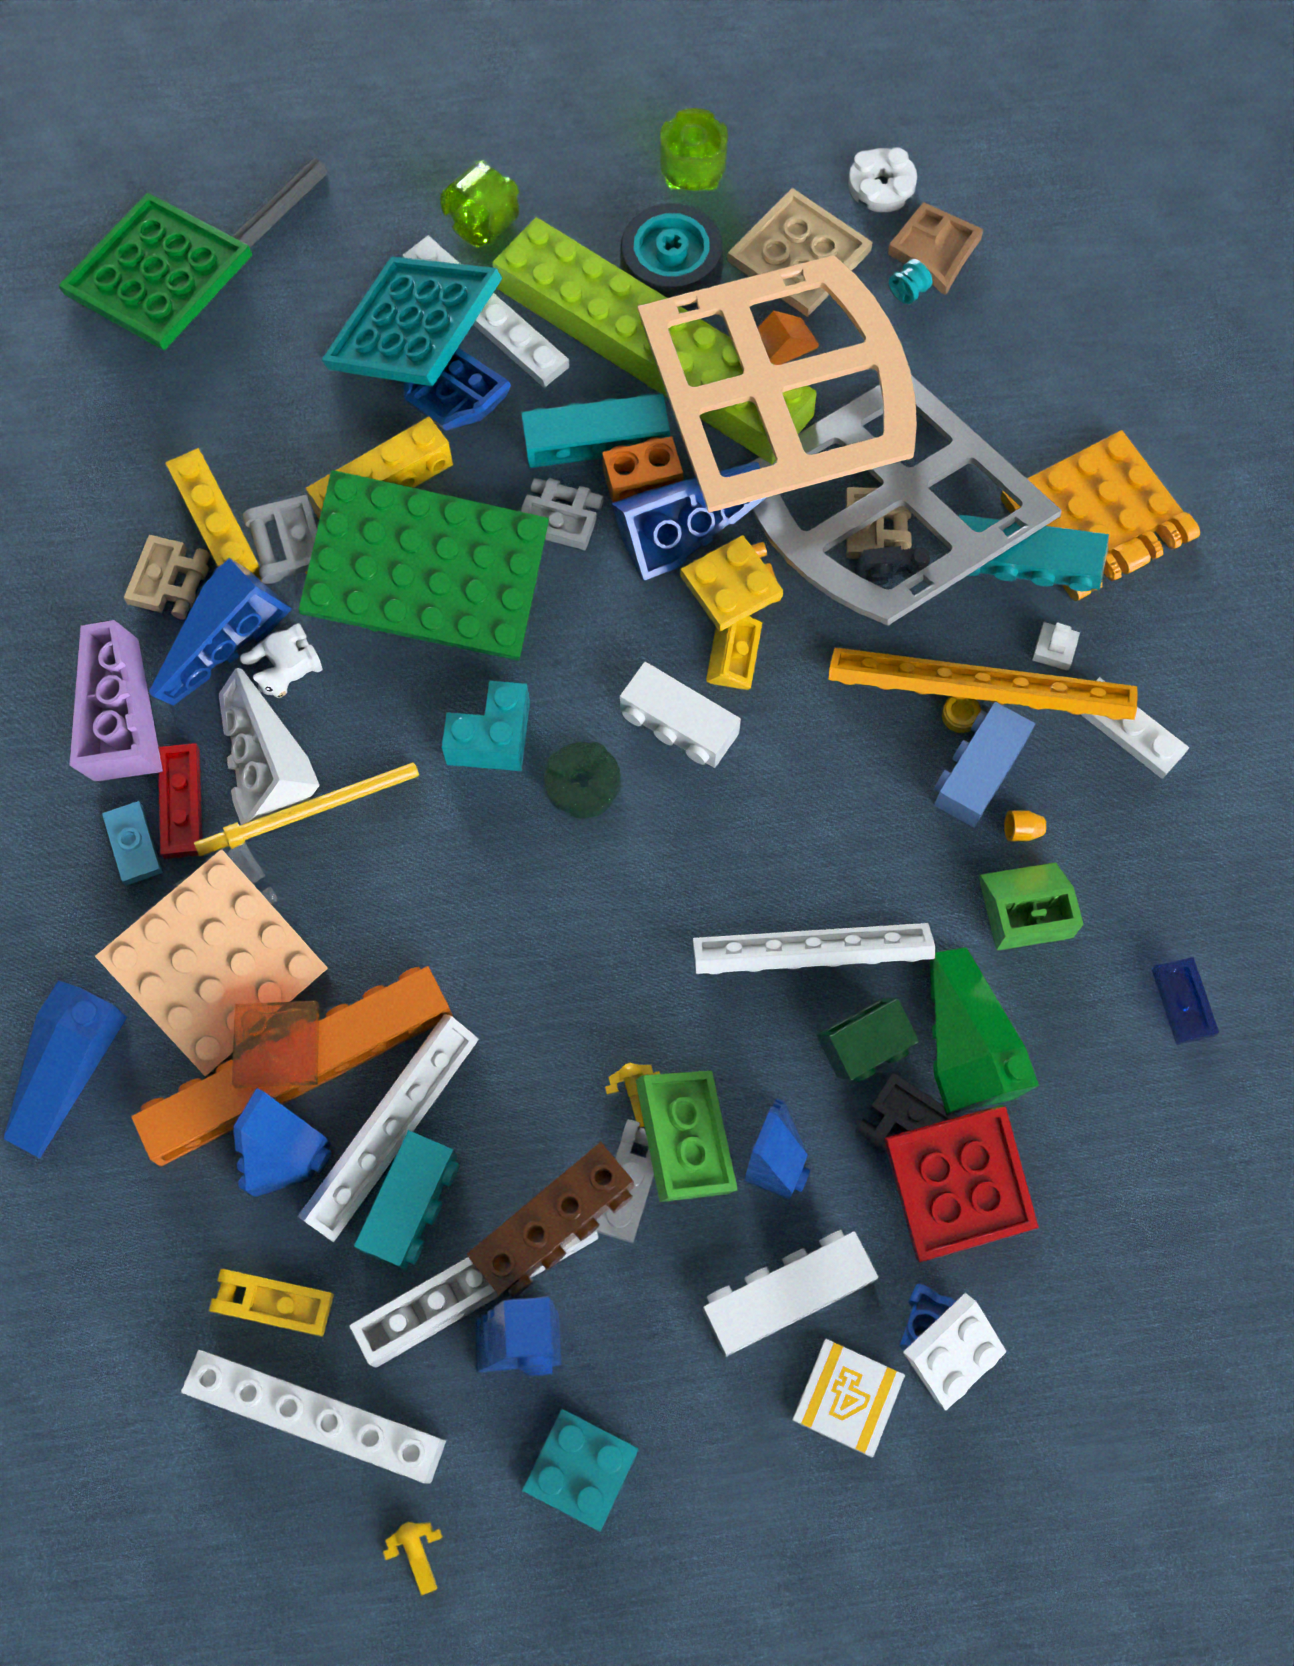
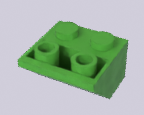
(1030, 906)

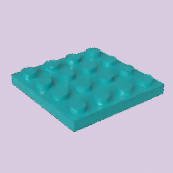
(412, 320)

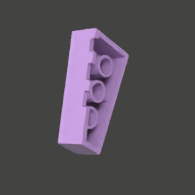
(112, 707)

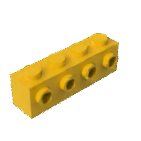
(402, 460)

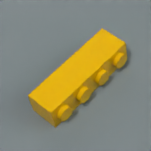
(211, 511)

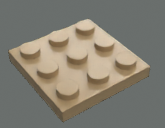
(795, 234)

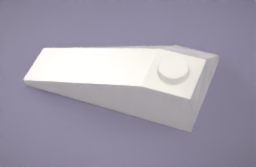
(265, 756)

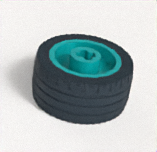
(673, 250)

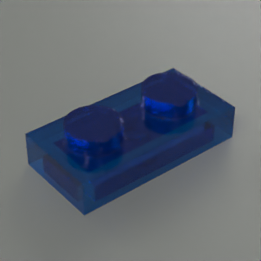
(1185, 1001)

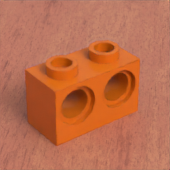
(640, 462)

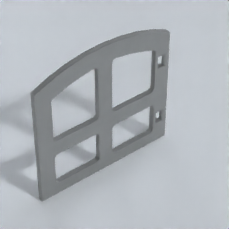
(909, 489)

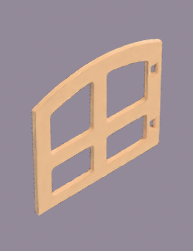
(766, 382)

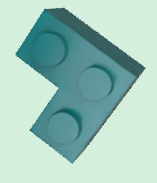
(492, 738)

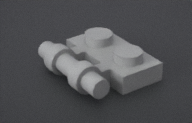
(566, 523)

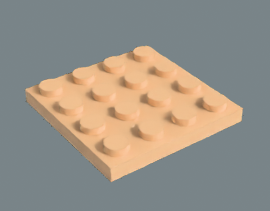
(205, 952)

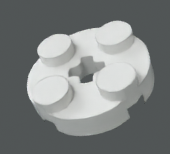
(882, 163)

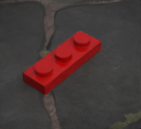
(180, 800)

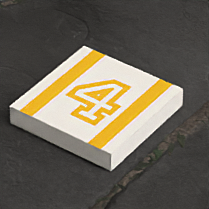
(848, 1398)

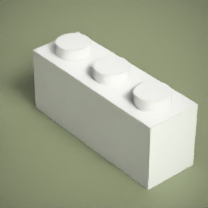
(679, 715)

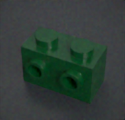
(868, 1039)

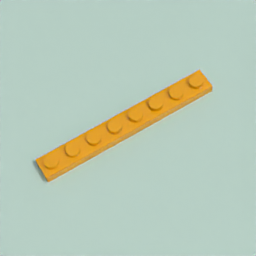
(984, 683)

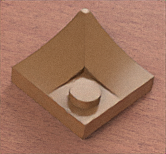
(938, 242)

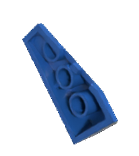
(672, 522)
(276, 1147)

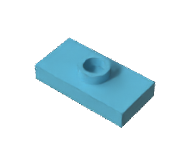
(132, 843)

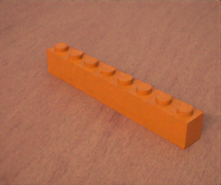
(346, 1040)

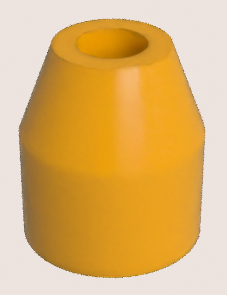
(1023, 825)

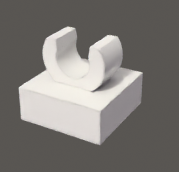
(1056, 645)

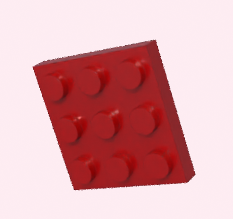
(961, 1183)

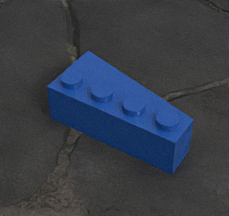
(519, 1336)

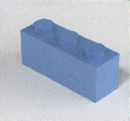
(982, 763)

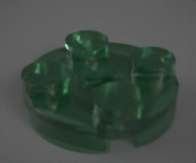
(579, 758)

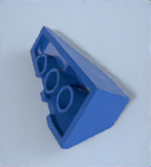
(224, 618)
(61, 1056)
(778, 1155)

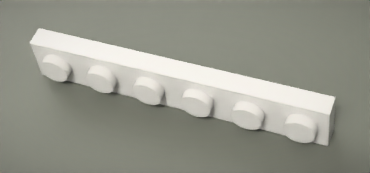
(505, 327)
(813, 948)
(387, 1126)

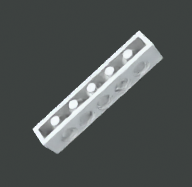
(430, 1309)
(314, 1416)

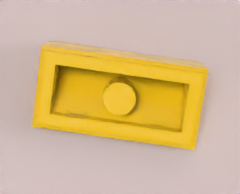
(735, 654)

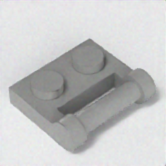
(296, 532)

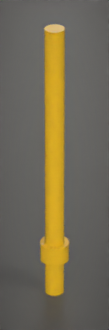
(234, 835)

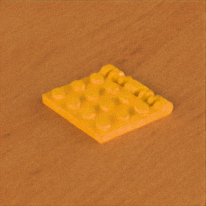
(1115, 494)

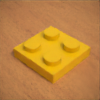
(731, 583)

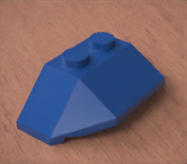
(461, 393)

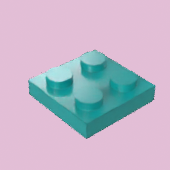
(580, 1470)

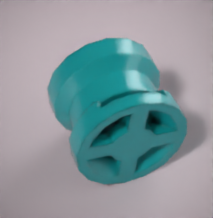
(910, 281)

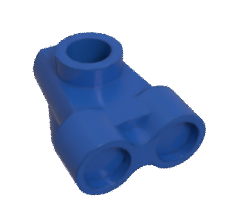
(926, 1309)

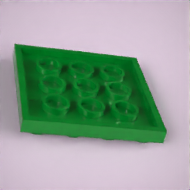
(155, 270)

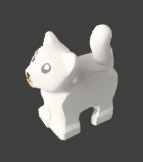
(287, 659)

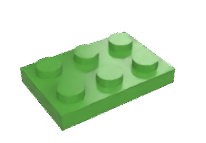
(685, 1135)

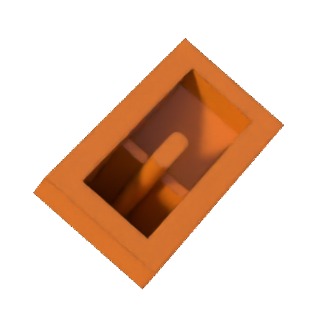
(785, 337)

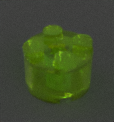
(693, 150)
(481, 204)

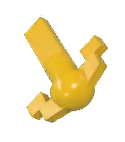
(628, 1074)
(409, 1536)

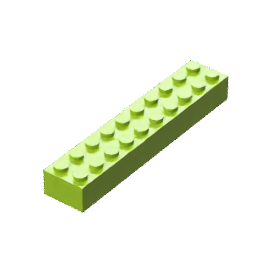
(600, 310)

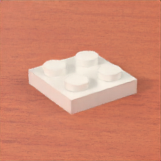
(955, 1351)

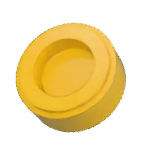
(960, 714)

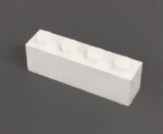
(788, 1293)

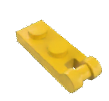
(273, 1302)

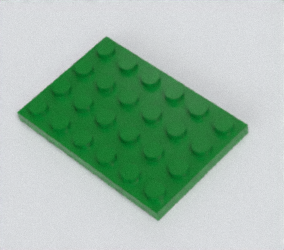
(424, 565)

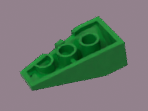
(977, 1045)

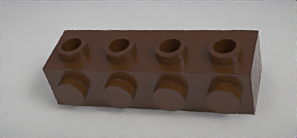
(551, 1221)

